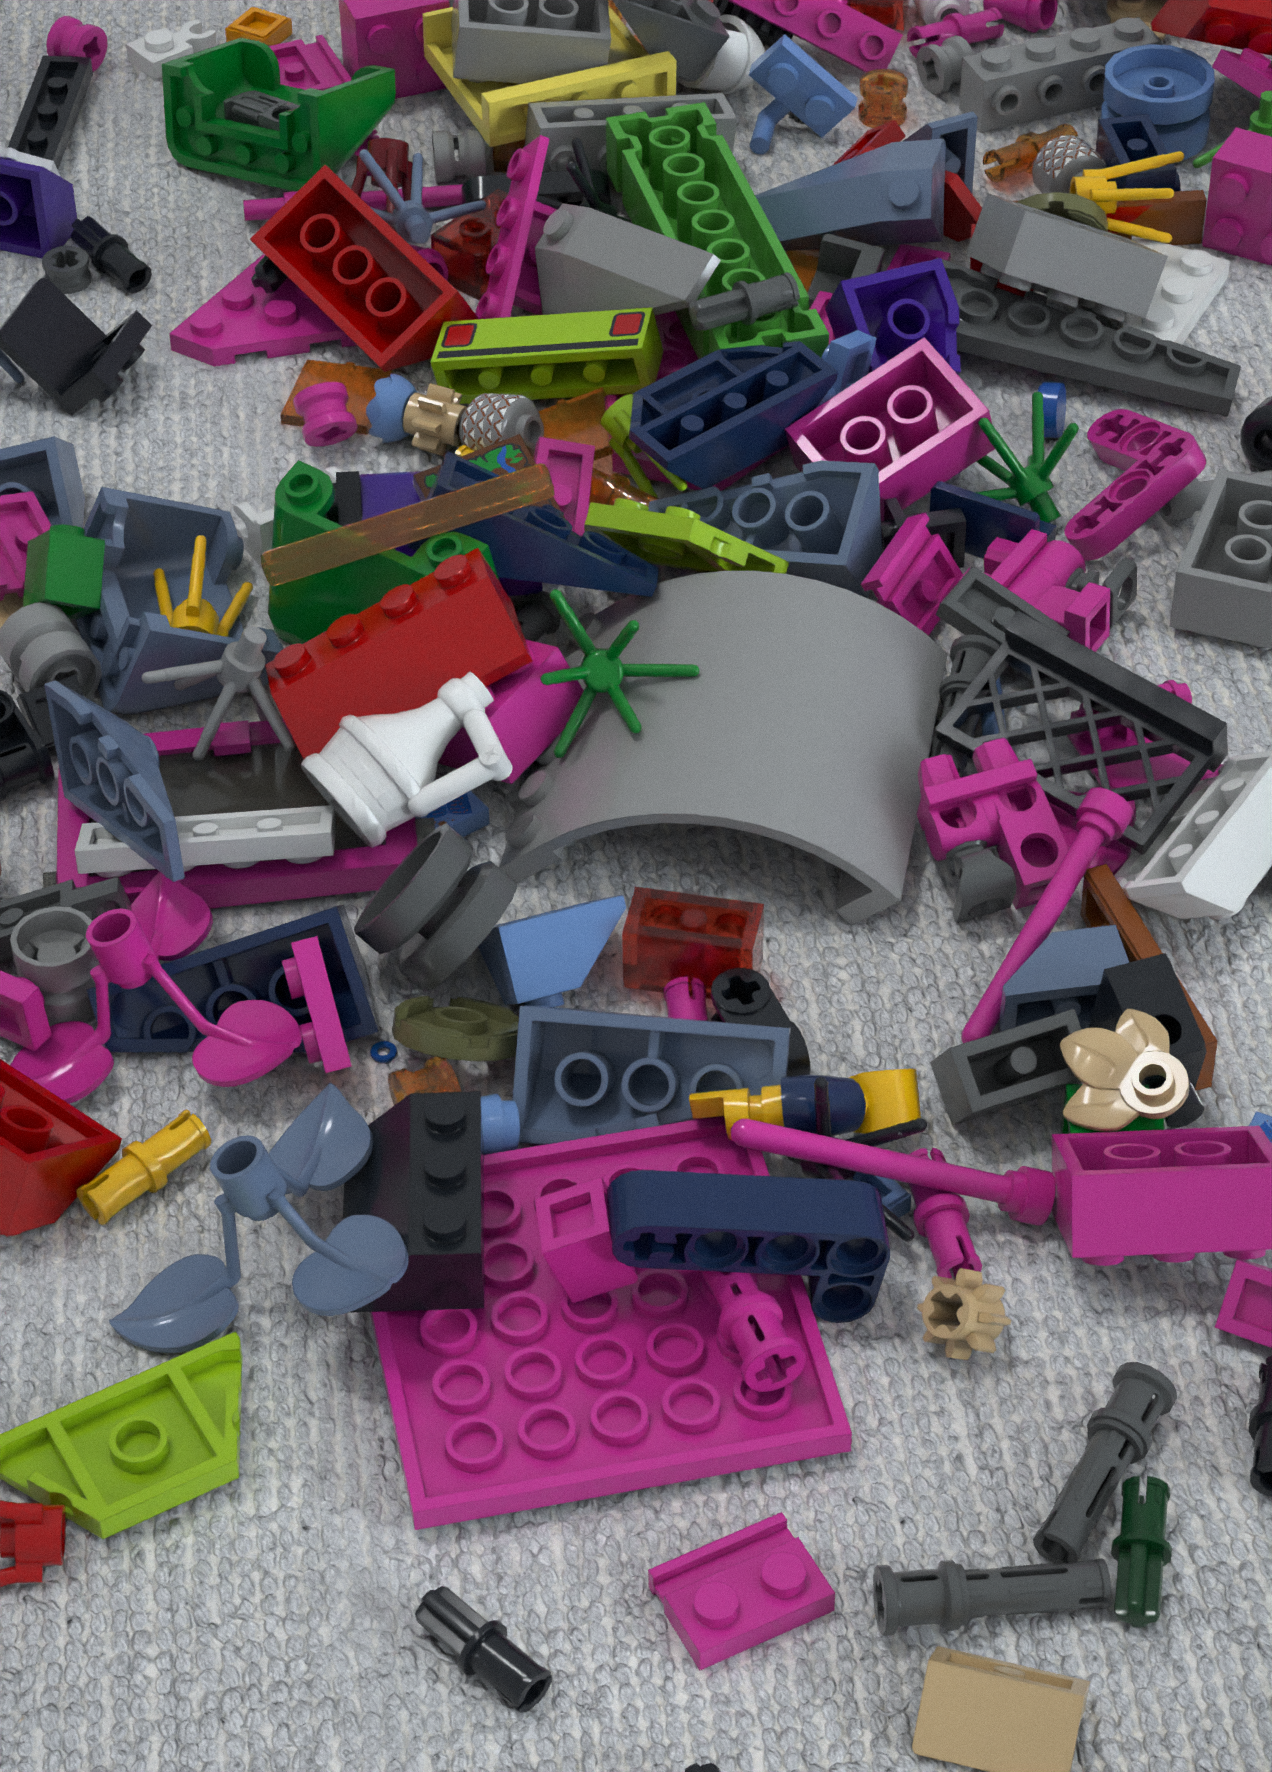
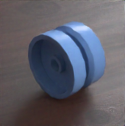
(1169, 87)

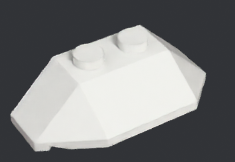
(1211, 846)

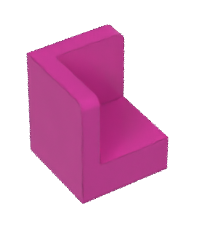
(579, 1241)

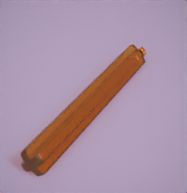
(407, 524)

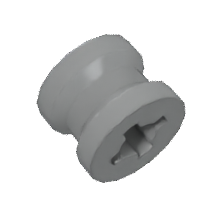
(942, 64)

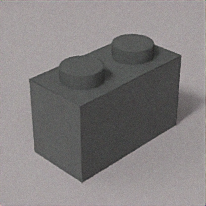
(1005, 1068)

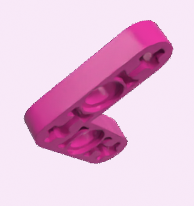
(1156, 468)

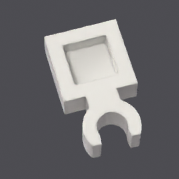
(164, 46)

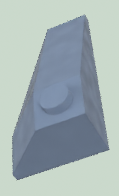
(813, 519)
(629, 1072)

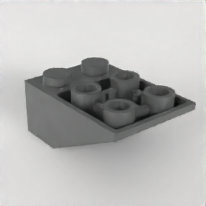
(682, 27)

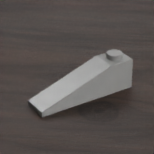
(610, 264)

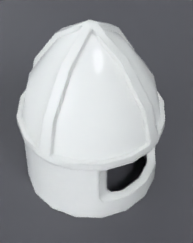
(732, 63)

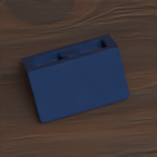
(987, 517)

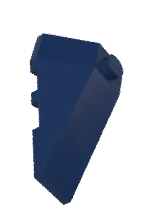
(539, 542)
(242, 971)

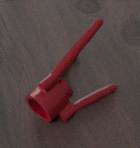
(393, 159)

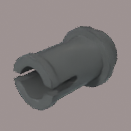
(538, 616)

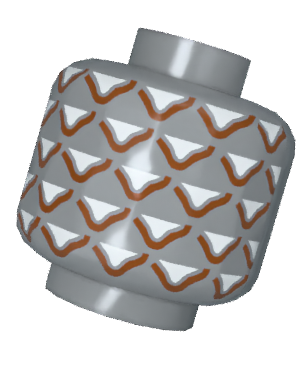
(1061, 161)
(499, 417)

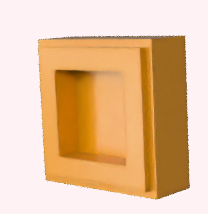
(260, 26)

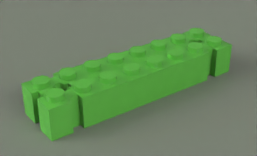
(691, 189)

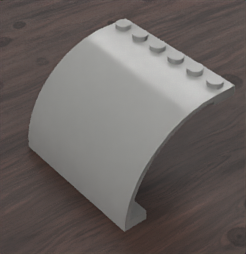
(789, 731)

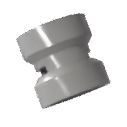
(470, 153)

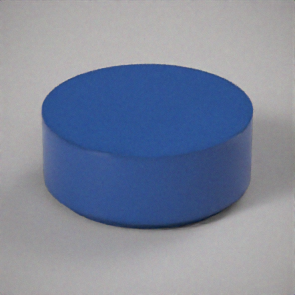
(1053, 408)

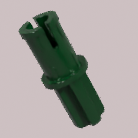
(1141, 1551)

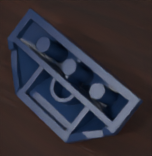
(728, 409)

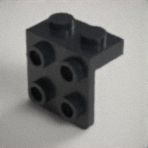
(67, 350)

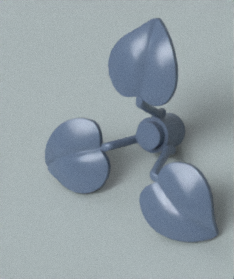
(353, 1267)

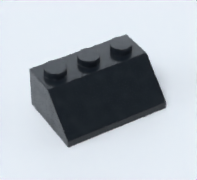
(431, 1188)

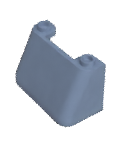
(128, 627)

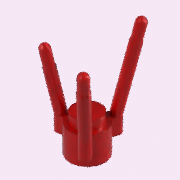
(33, 1537)

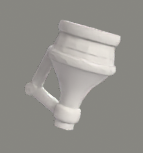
(385, 765)

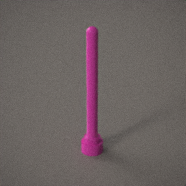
(1100, 820)
(1022, 1193)

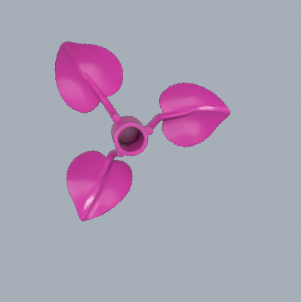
(162, 925)

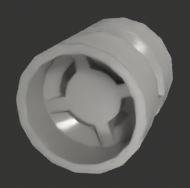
(46, 647)
(57, 958)

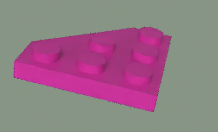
(250, 320)

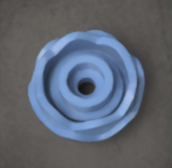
(388, 408)

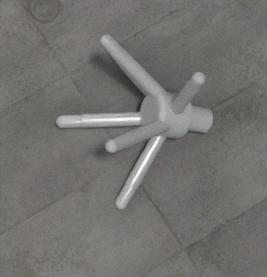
(238, 672)

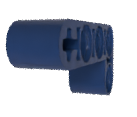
(757, 1226)

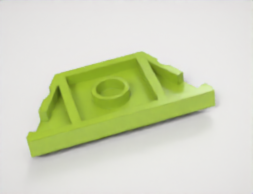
(677, 539)
(135, 1442)

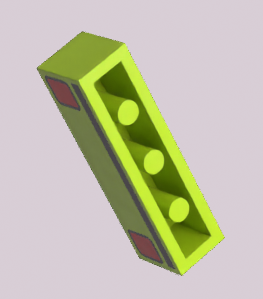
(549, 354)

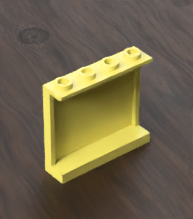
(502, 107)

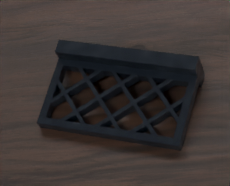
(1118, 696)

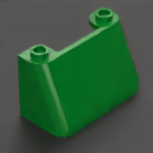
(318, 133)
(313, 603)

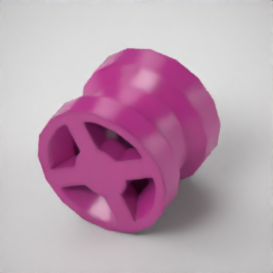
(74, 39)
(325, 414)

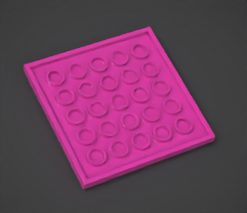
(599, 1393)

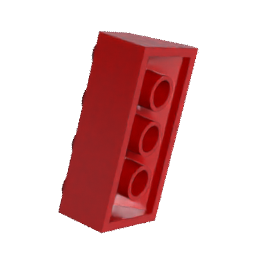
(1219, 22)
(360, 272)
(399, 651)
(44, 1152)

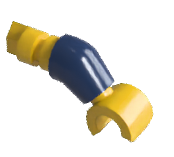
(856, 1103)

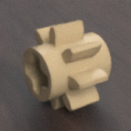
(434, 419)
(963, 1314)

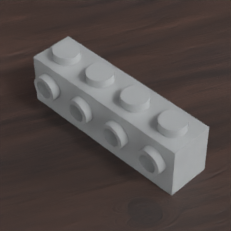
(1045, 74)
(587, 121)

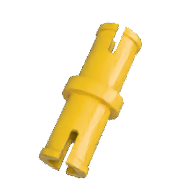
(144, 1167)

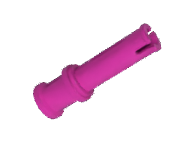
(756, 1340)

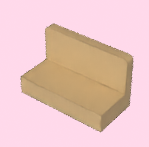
(998, 1714)

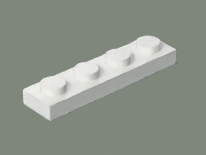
(221, 838)

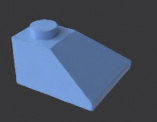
(549, 951)

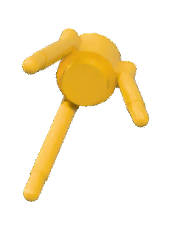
(1105, 194)
(195, 612)

